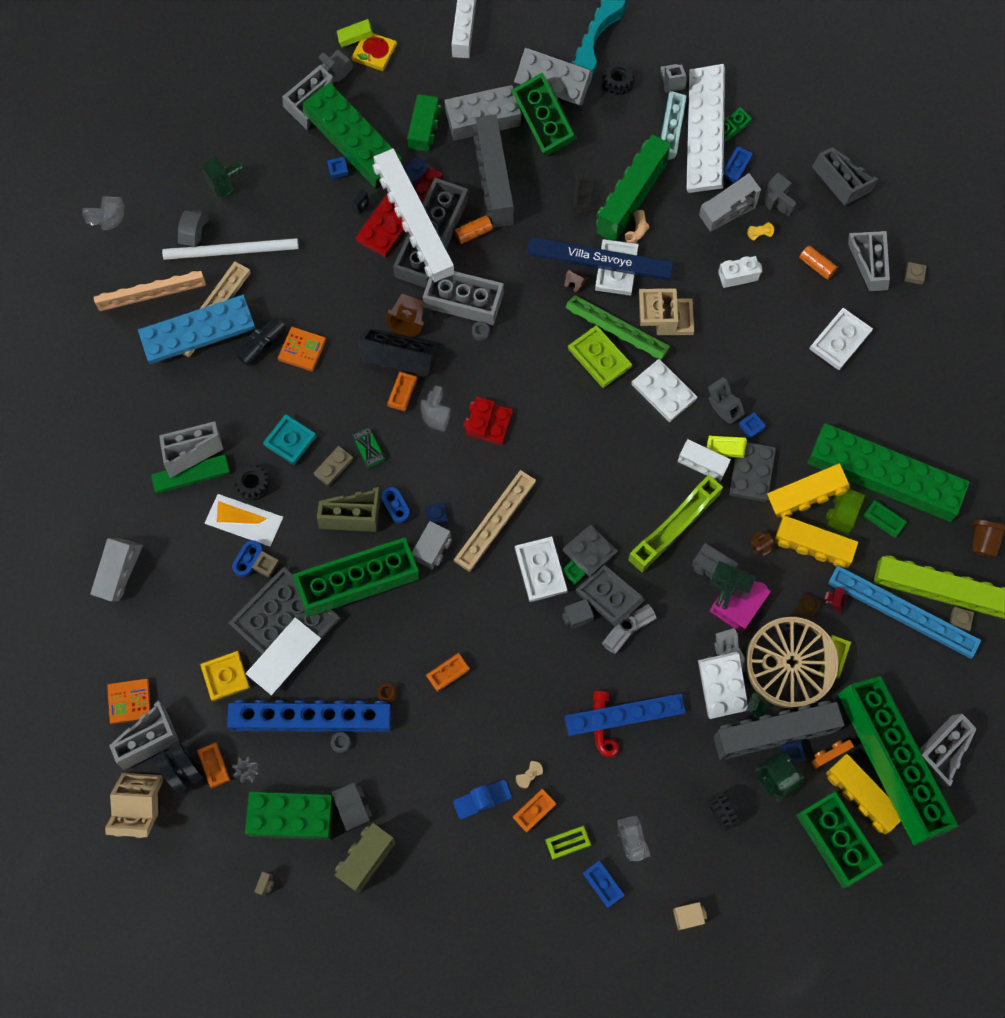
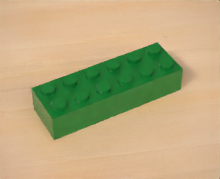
(346, 130)
(632, 188)
(355, 577)

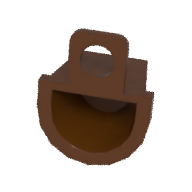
(406, 316)
(987, 538)

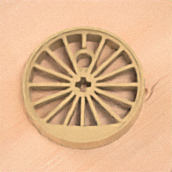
(830, 662)

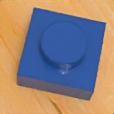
(337, 167)
(752, 425)

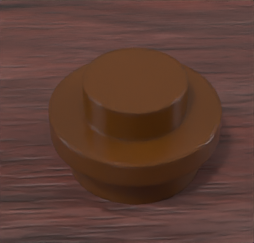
(387, 693)

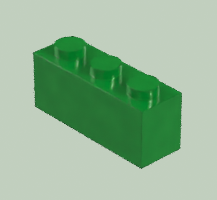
(423, 123)

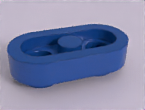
(395, 506)
(244, 558)

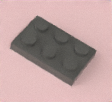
(753, 473)
(610, 595)

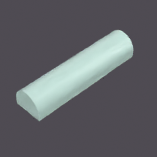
(673, 121)

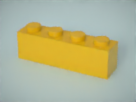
(809, 491)
(815, 542)
(864, 793)

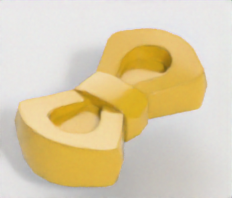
(767, 229)

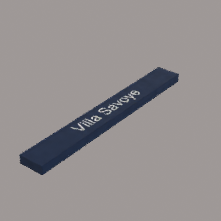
(599, 258)

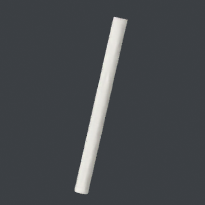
(229, 249)

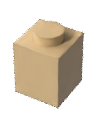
(689, 916)

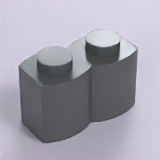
(351, 806)

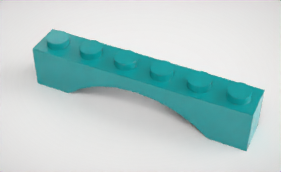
(604, 16)

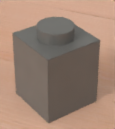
(578, 614)

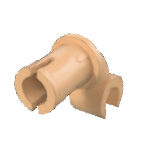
(641, 227)

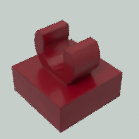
(836, 600)

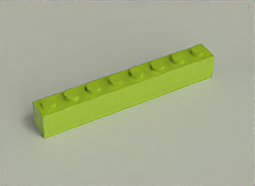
(940, 586)

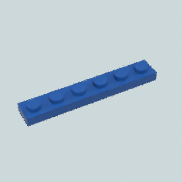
(624, 714)

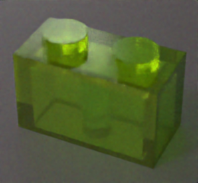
(845, 511)

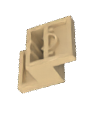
(666, 312)
(134, 805)

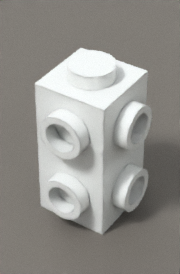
(739, 271)

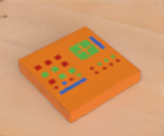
(302, 349)
(128, 701)

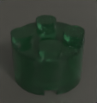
(779, 776)

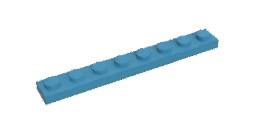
(905, 612)

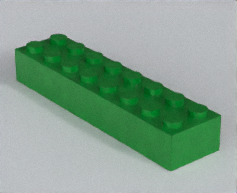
(889, 473)
(897, 760)

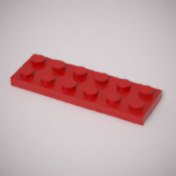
(384, 226)

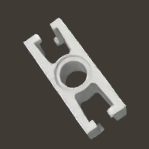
(704, 460)

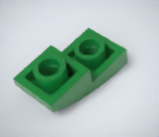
(735, 123)

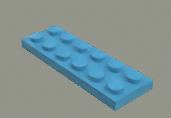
(196, 329)

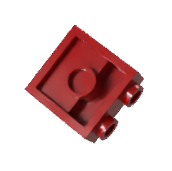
(487, 421)

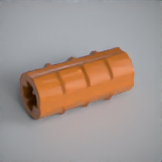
(473, 229)
(818, 262)

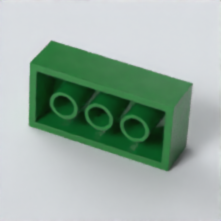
(544, 114)
(289, 815)
(839, 840)

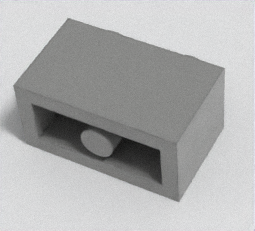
(431, 545)

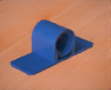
(482, 798)

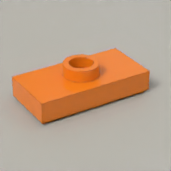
(402, 391)
(448, 672)
(213, 765)

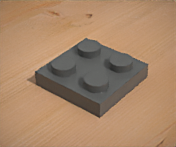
(590, 550)

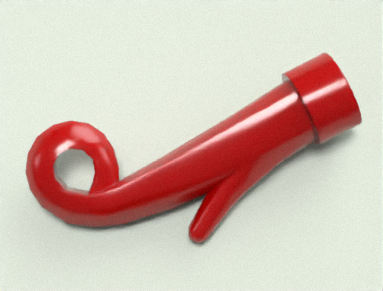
(600, 701)

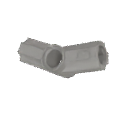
(637, 620)

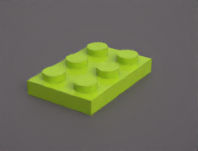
(599, 356)

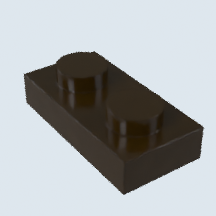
(805, 609)

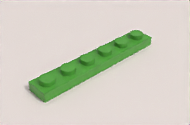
(618, 327)

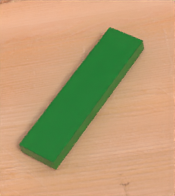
(199, 472)

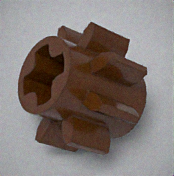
(761, 543)

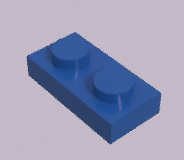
(737, 164)
(603, 884)

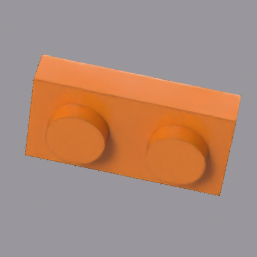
(838, 749)
(534, 810)

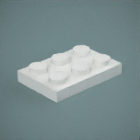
(616, 281)
(841, 338)
(664, 390)
(540, 569)
(723, 685)

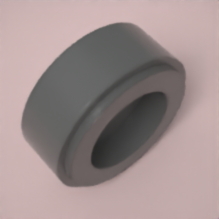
(480, 331)
(340, 742)

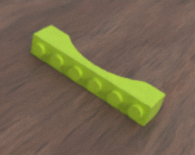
(676, 524)

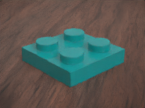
(289, 439)

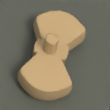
(524, 780)

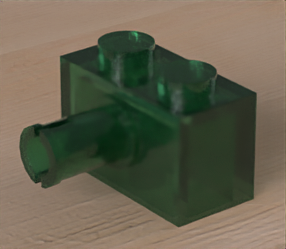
(220, 178)
(731, 582)

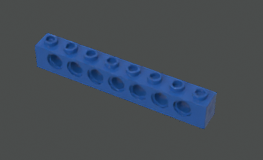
(381, 723)

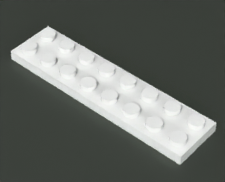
(706, 128)

